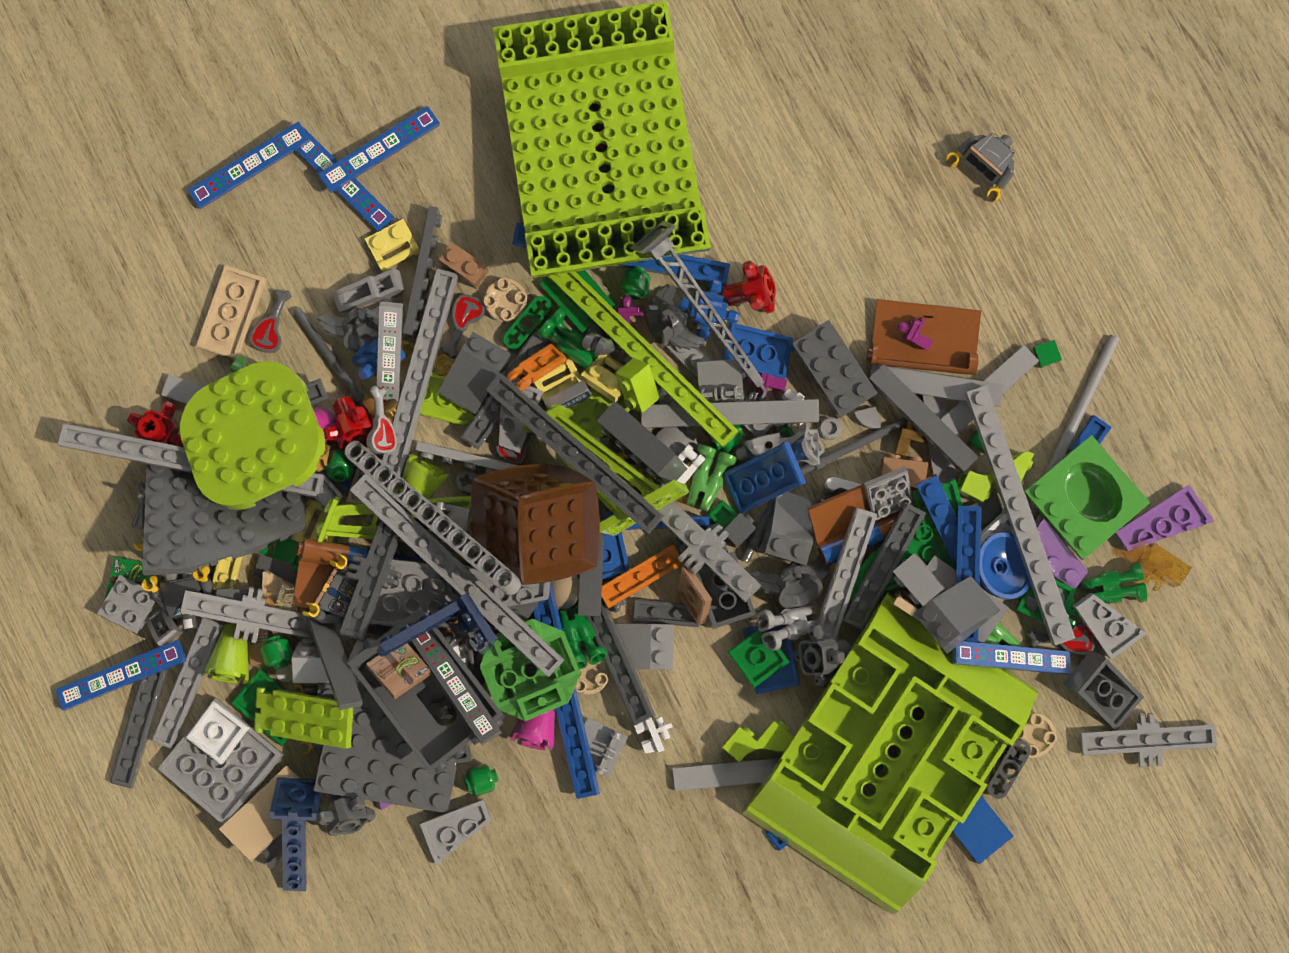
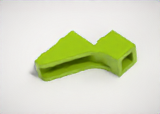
(978, 486)
(774, 738)

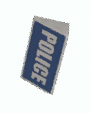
(570, 396)

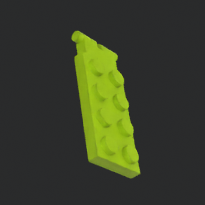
(303, 718)

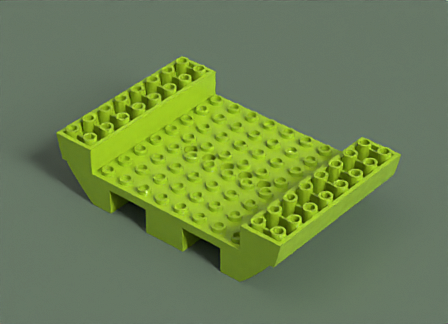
(548, 82)
(890, 839)

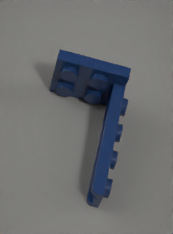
(469, 620)
(294, 803)

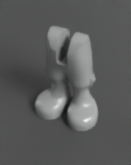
(795, 623)

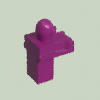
(626, 309)
(912, 333)
(770, 382)

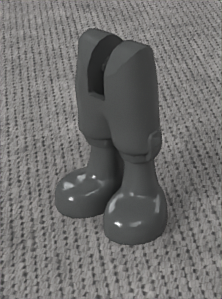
(598, 342)

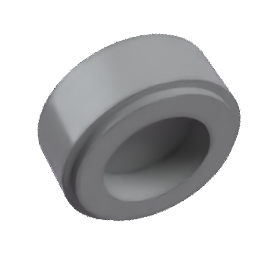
(830, 428)

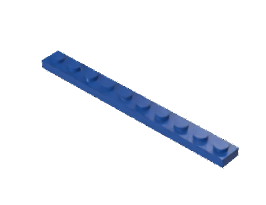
(700, 268)
(571, 719)

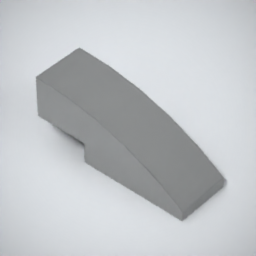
(369, 290)

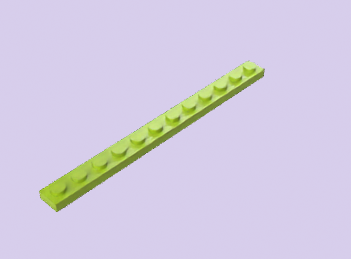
(637, 347)

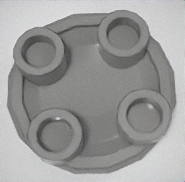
(676, 439)

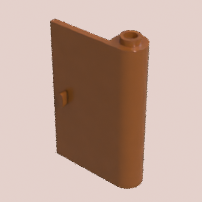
(951, 329)

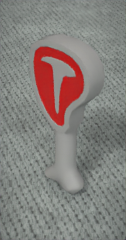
(382, 436)

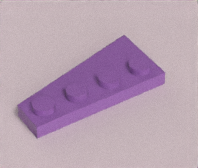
(1170, 517)

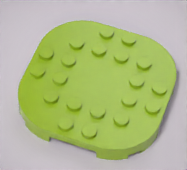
(251, 435)

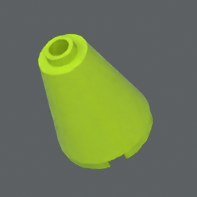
(423, 476)
(229, 658)

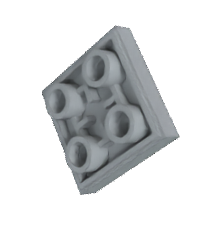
(888, 492)

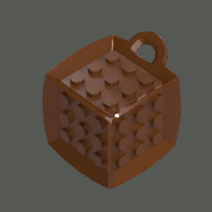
(537, 521)

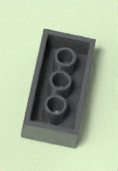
(833, 369)
(640, 445)

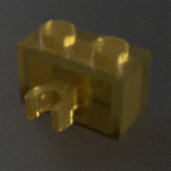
(1163, 566)

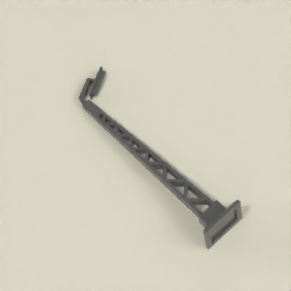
(657, 244)

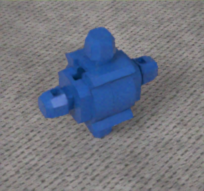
(718, 304)
(367, 359)

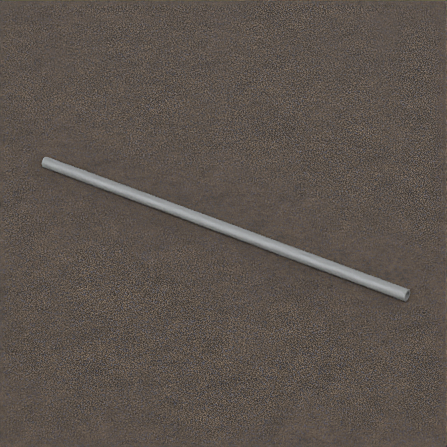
(1081, 407)

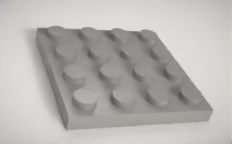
(225, 786)

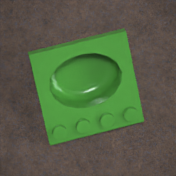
(1086, 497)

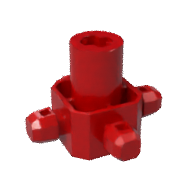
(755, 288)
(351, 424)
(165, 428)

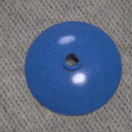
(1011, 577)

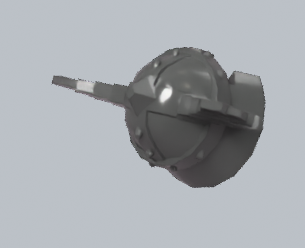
(669, 322)
(355, 328)
(795, 584)

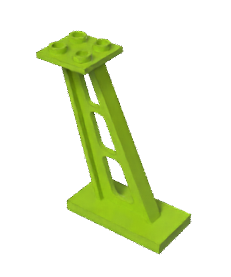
(655, 495)
(334, 512)

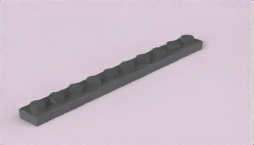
(575, 453)

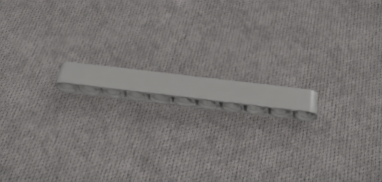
(437, 522)

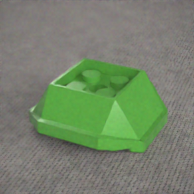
(525, 695)

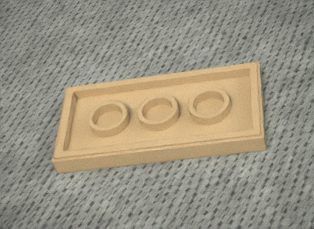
(231, 312)
(251, 826)

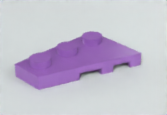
(1062, 559)

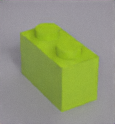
(637, 385)

